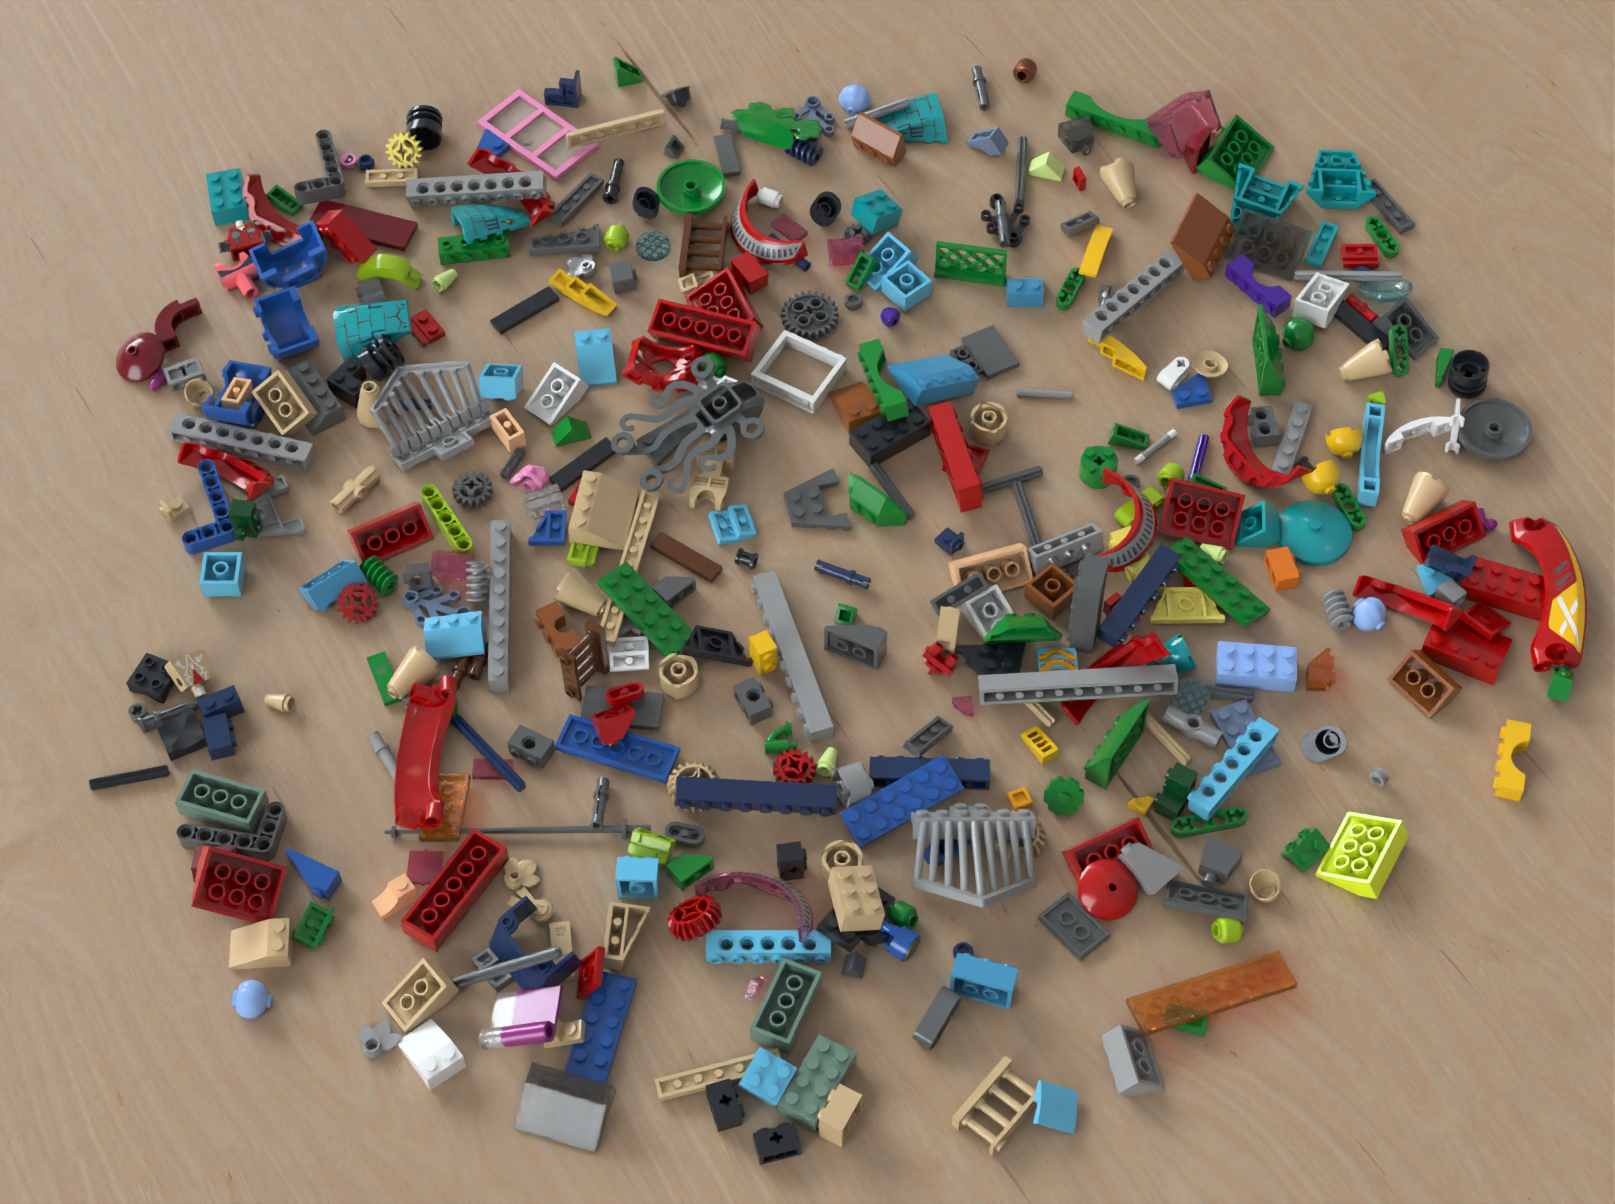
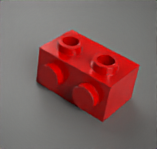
(749, 272)

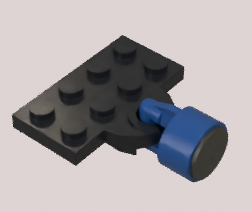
(899, 941)

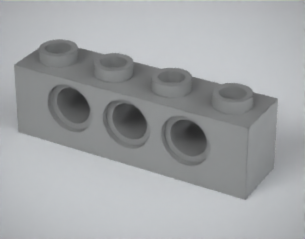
(1066, 548)

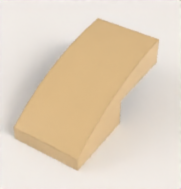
(690, 282)

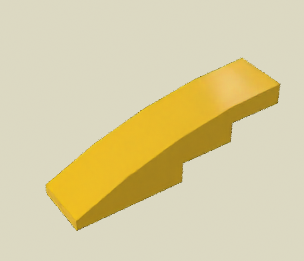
(1095, 251)
(584, 294)
(1122, 357)

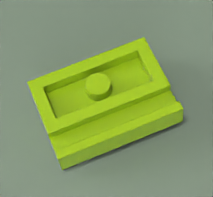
(582, 555)

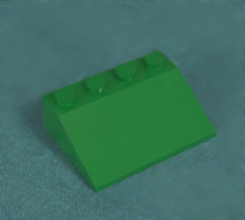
(1234, 145)
(1267, 355)
(1117, 745)

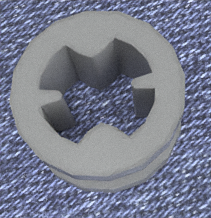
(1378, 777)

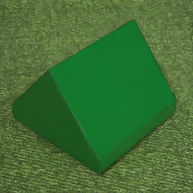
(845, 614)

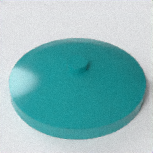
(1314, 532)

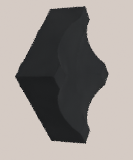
(151, 678)
(181, 734)

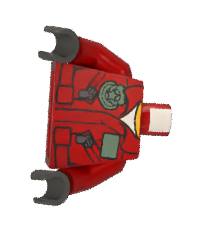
(243, 238)

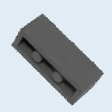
(960, 593)

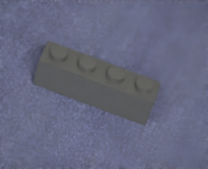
(320, 396)

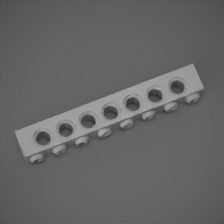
(469, 183)
(1132, 297)
(242, 441)

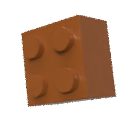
(1050, 591)

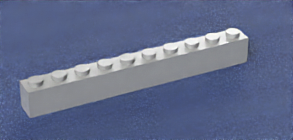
(500, 607)
(792, 656)
(1078, 684)

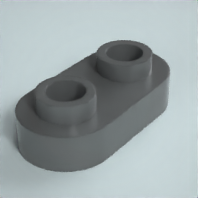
(685, 834)

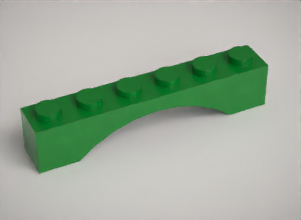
(1082, 105)
(891, 400)

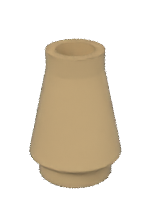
(281, 702)

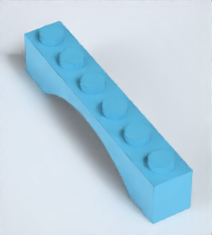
(1370, 455)

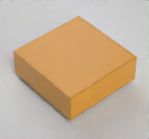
(1019, 799)

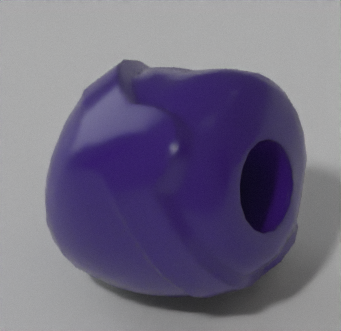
(890, 316)

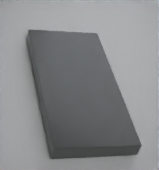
(647, 709)
(1206, 900)

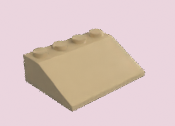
(602, 511)

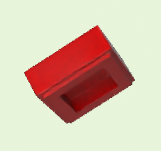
(1079, 178)

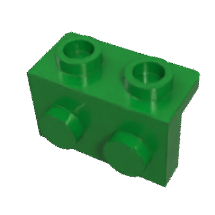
(1306, 848)
(313, 925)

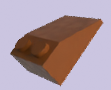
(855, 405)

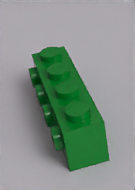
(456, 250)

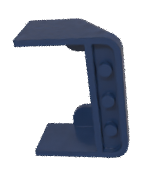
(506, 949)

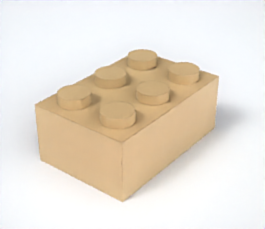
(284, 403)
(856, 898)

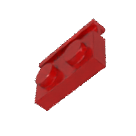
(1359, 255)
(426, 328)

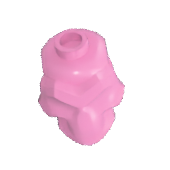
(531, 476)

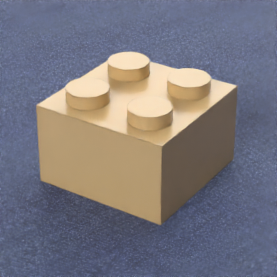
(839, 1115)

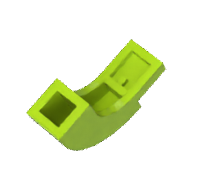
(389, 267)

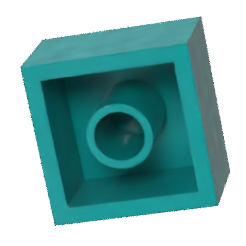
(876, 211)

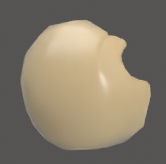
(198, 391)
(1265, 885)

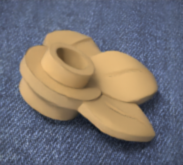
(520, 873)

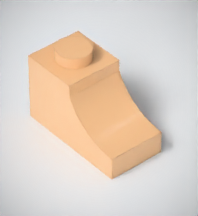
(396, 896)

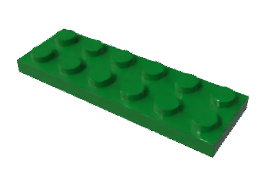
(1218, 583)
(645, 609)

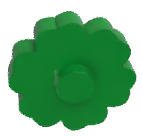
(1063, 795)

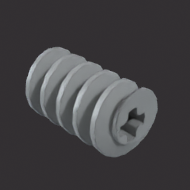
(478, 581)
(1337, 610)

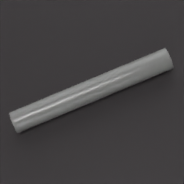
(1044, 393)

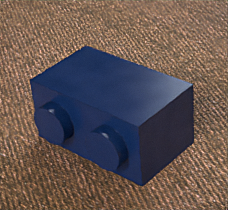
(222, 701)
(219, 736)

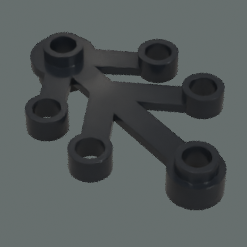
(1015, 235)

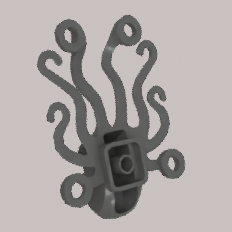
(717, 413)

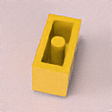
(763, 652)

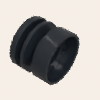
(426, 124)
(381, 357)
(1468, 374)

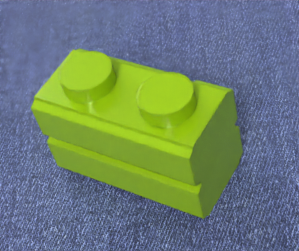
(651, 844)

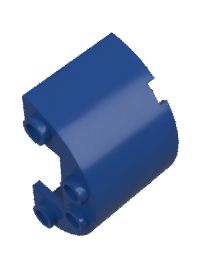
(294, 263)
(285, 323)
(250, 412)

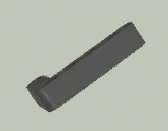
(325, 187)
(239, 839)

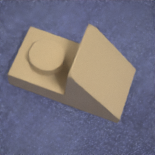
(568, 1033)

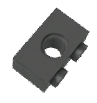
(753, 710)
(525, 738)

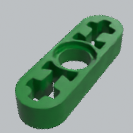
(1382, 244)
(1071, 295)
(1394, 357)
(1349, 499)

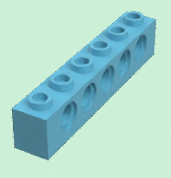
(1207, 806)
(762, 938)

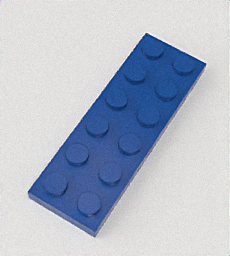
(631, 754)
(893, 804)
(604, 1023)

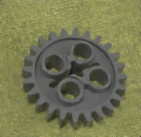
(810, 315)

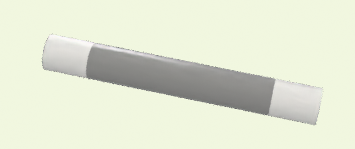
(1153, 448)

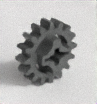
(472, 490)

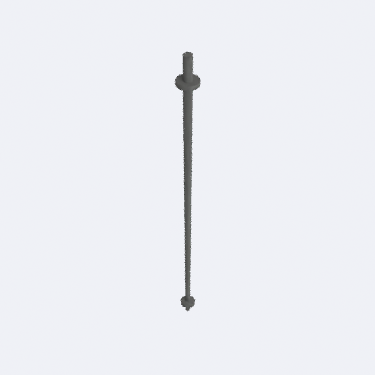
(624, 829)

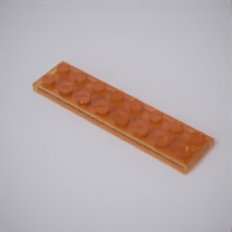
(1211, 993)

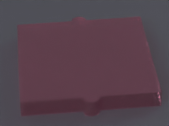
(424, 866)

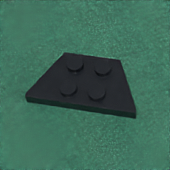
(716, 646)
(993, 658)

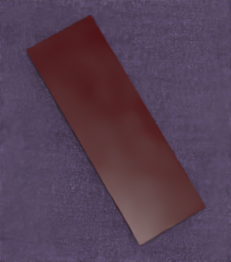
(377, 227)

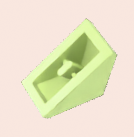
(1047, 167)

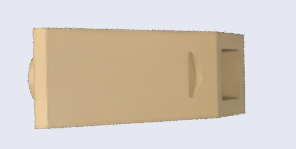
(948, 629)

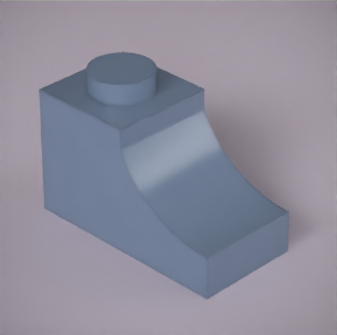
(989, 140)

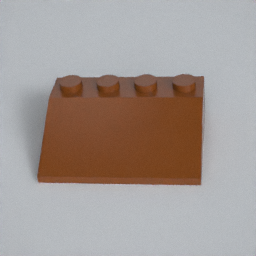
(1202, 237)

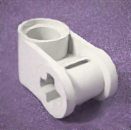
(1174, 373)

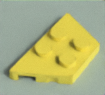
(1185, 606)

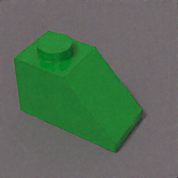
(688, 869)

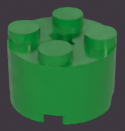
(1092, 465)

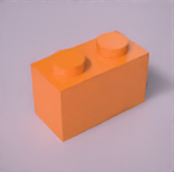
(1282, 568)

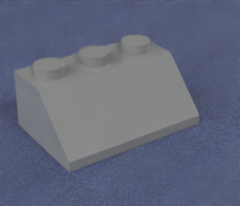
(1132, 1061)

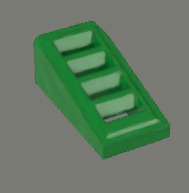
(282, 194)
(869, 268)
(1442, 364)
(1119, 431)

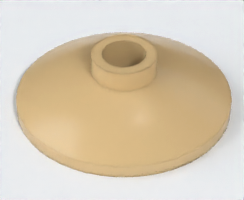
(1210, 363)

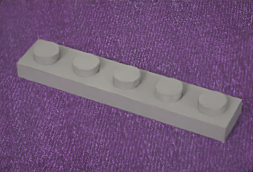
(1292, 437)

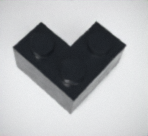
(347, 381)

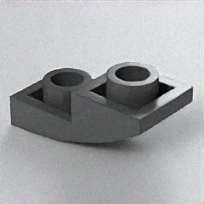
(964, 354)

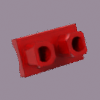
(937, 662)

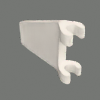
(1455, 421)

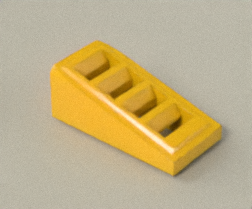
(1045, 757)

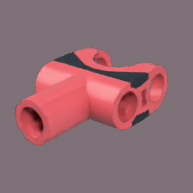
(239, 276)

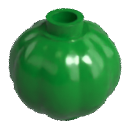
(1298, 334)

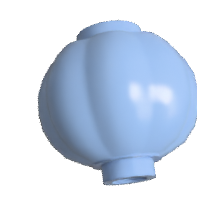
(854, 99)
(1369, 614)
(251, 999)

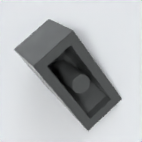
(674, 589)

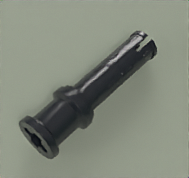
(612, 186)

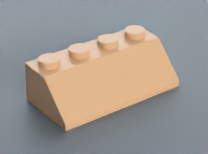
(1004, 566)

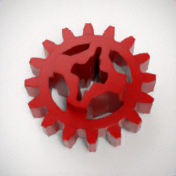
(352, 597)
(795, 766)

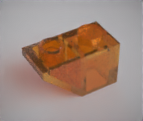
(1319, 672)

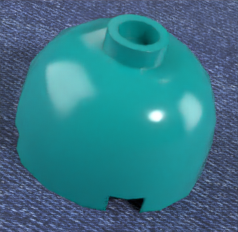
(1179, 655)

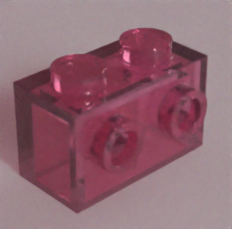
(844, 250)
(450, 564)

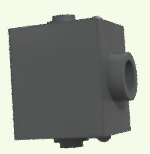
(623, 276)

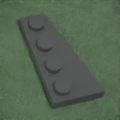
(670, 443)

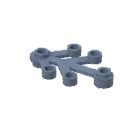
(812, 106)
(432, 605)

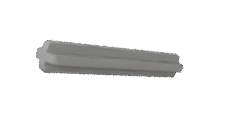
(880, 111)

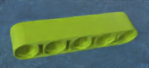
(446, 519)

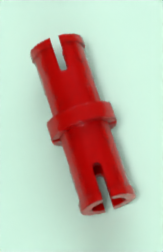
(1353, 301)

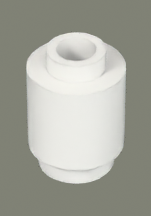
(770, 198)

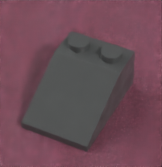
(1418, 330)
(857, 643)

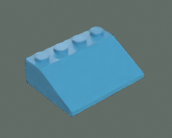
(934, 379)

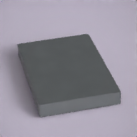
(991, 351)
(1074, 926)

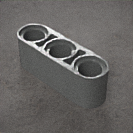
(937, 1017)

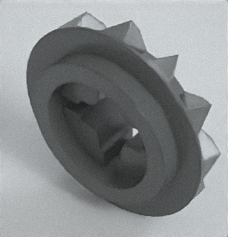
(850, 232)

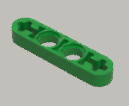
(1210, 826)

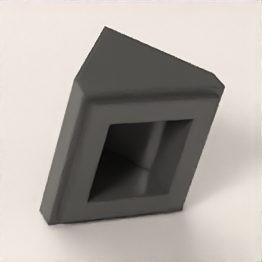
(673, 147)
(854, 965)

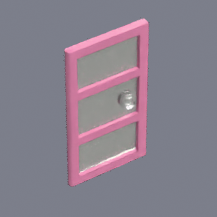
(535, 134)

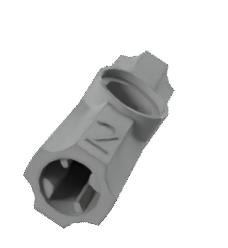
(1183, 721)

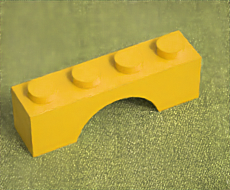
(1510, 780)

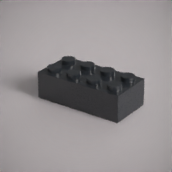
(883, 439)

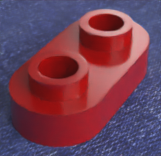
(625, 693)

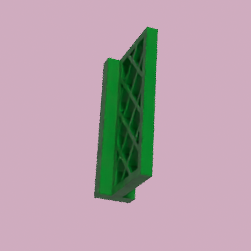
(969, 270)

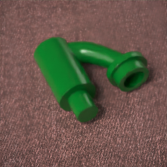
(775, 746)

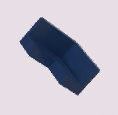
(568, 93)
(1449, 563)

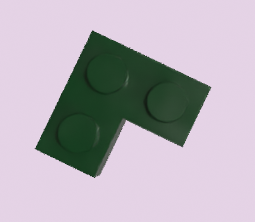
(1177, 787)

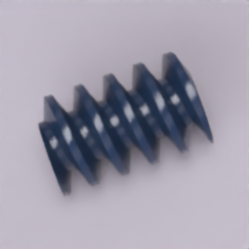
(805, 151)

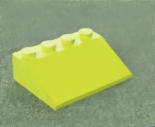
(1363, 853)

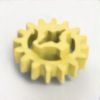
(403, 143)

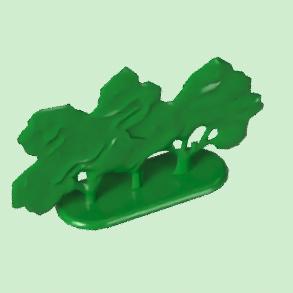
(774, 126)

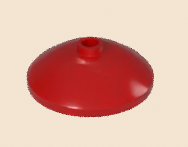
(1095, 892)

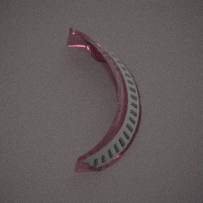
(768, 884)

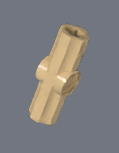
(355, 489)

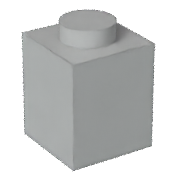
(1451, 593)

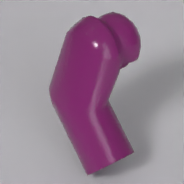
(158, 381)
(1488, 525)

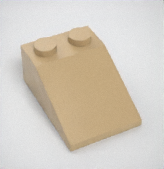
(262, 945)
(420, 994)

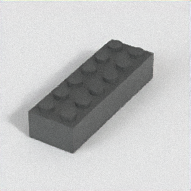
(1087, 602)

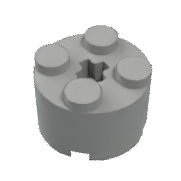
(852, 783)

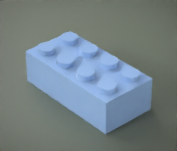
(1256, 666)

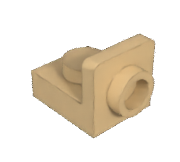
(174, 509)

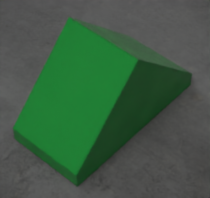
(626, 73)
(570, 431)

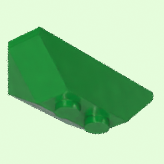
(874, 503)
(1022, 629)

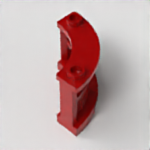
(654, 353)

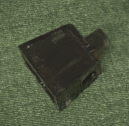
(1077, 135)

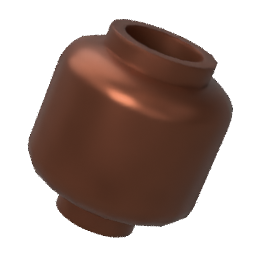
(1025, 70)

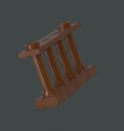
(689, 239)
(597, 659)

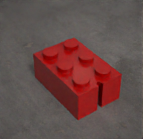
(345, 237)

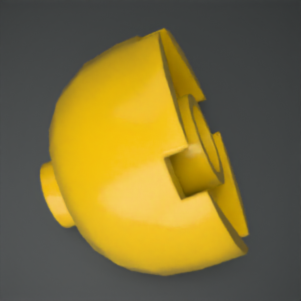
(1344, 441)
(1323, 479)

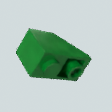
(1560, 683)

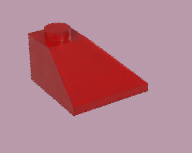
(612, 723)

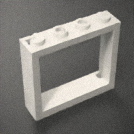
(789, 393)

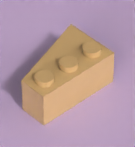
(621, 932)

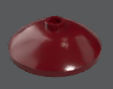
(140, 357)

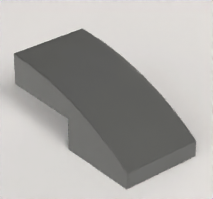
(488, 958)

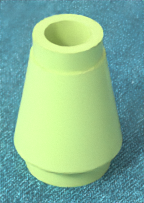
(444, 280)
(1218, 553)
(827, 762)

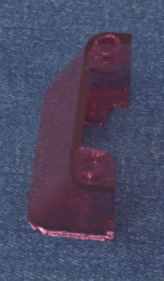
(1182, 117)

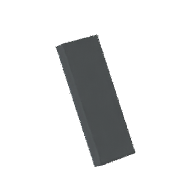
(727, 155)
(928, 736)

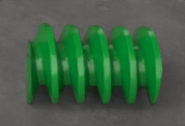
(379, 575)

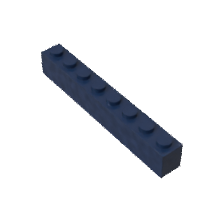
(755, 796)

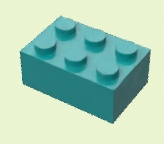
(227, 196)

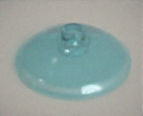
(1385, 291)

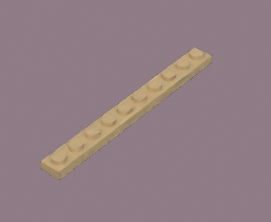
(633, 554)

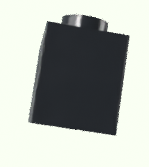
(791, 860)
(721, 1093)
(787, 1146)

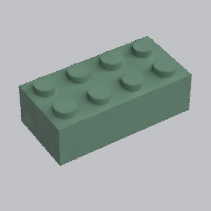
(222, 801)
(786, 1006)
(818, 1074)

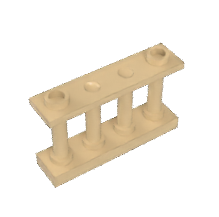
(977, 1102)

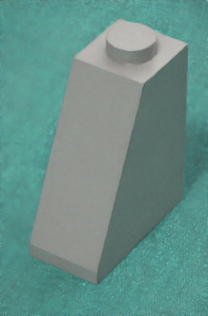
(1148, 866)

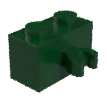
(245, 519)

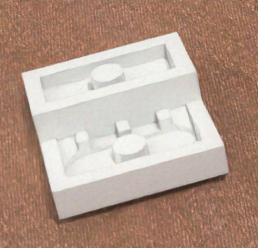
(630, 654)

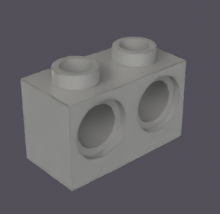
(183, 373)

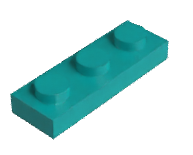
(1321, 244)

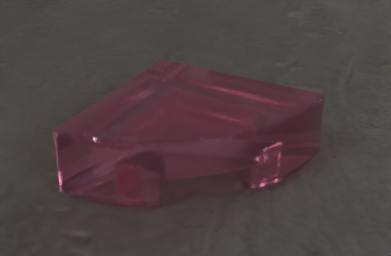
(963, 704)
(754, 987)

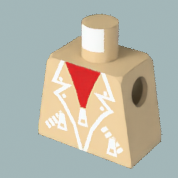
(190, 672)

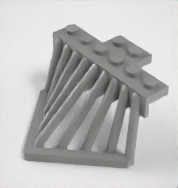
(442, 438)
(974, 823)

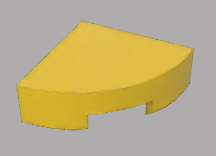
(1141, 804)

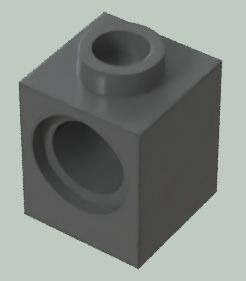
(422, 570)

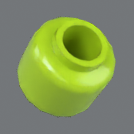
(616, 237)
(1170, 470)
(1227, 930)

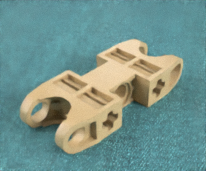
(712, 484)

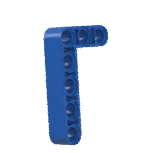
(218, 529)

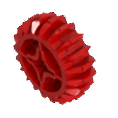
(694, 917)

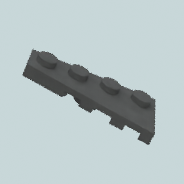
(575, 242)

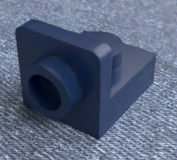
(950, 541)

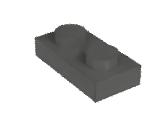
(1080, 223)

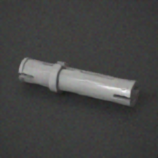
(382, 750)

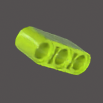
(1126, 513)

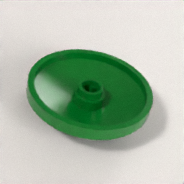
(691, 187)

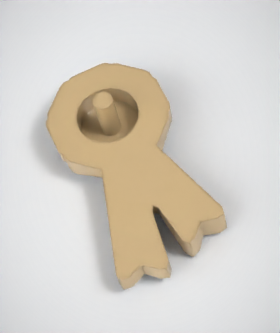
(544, 911)

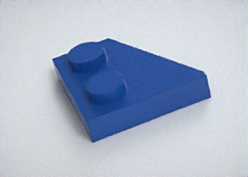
(493, 143)
(1192, 393)
(550, 530)

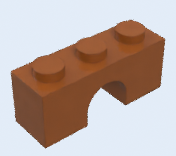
(550, 620)

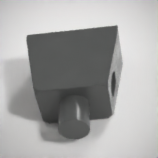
(1218, 862)

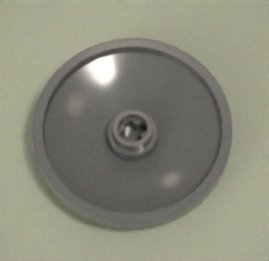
(1495, 429)

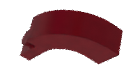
(171, 317)

